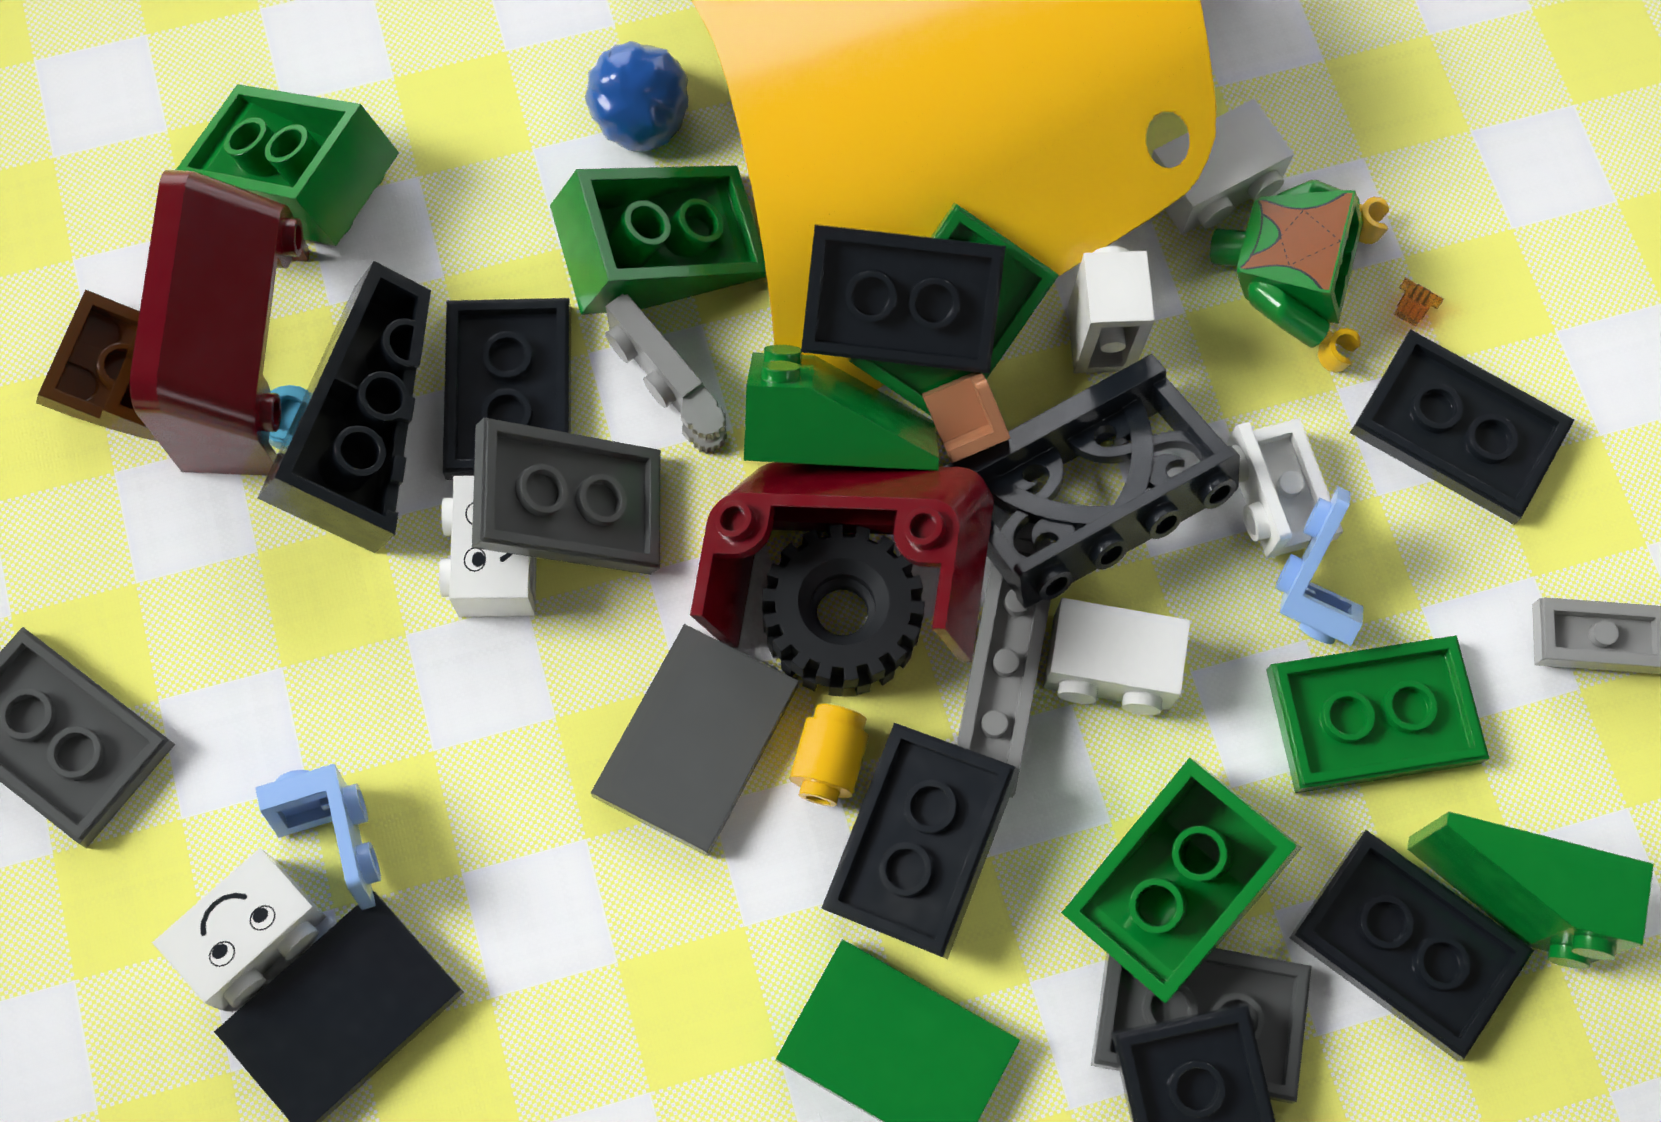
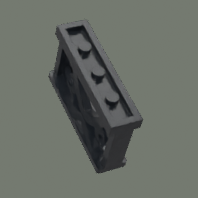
(1100, 535)

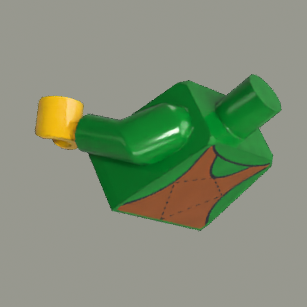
(1300, 260)

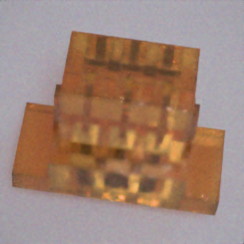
(1415, 302)

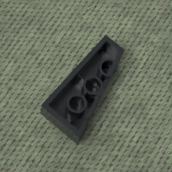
(352, 426)

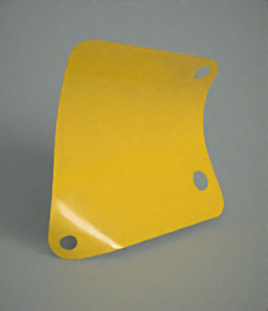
(986, 104)

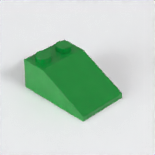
(298, 151)
(656, 234)
(823, 416)
(1180, 880)
(1540, 888)

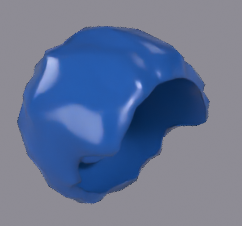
(637, 95)

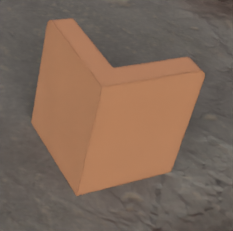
(966, 416)

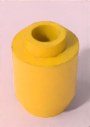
(829, 754)

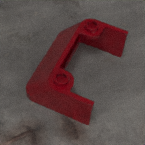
(208, 323)
(934, 517)

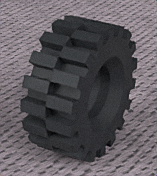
(851, 565)

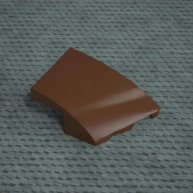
(94, 367)

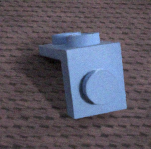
(1320, 612)
(318, 797)

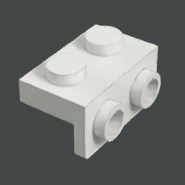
(1278, 484)

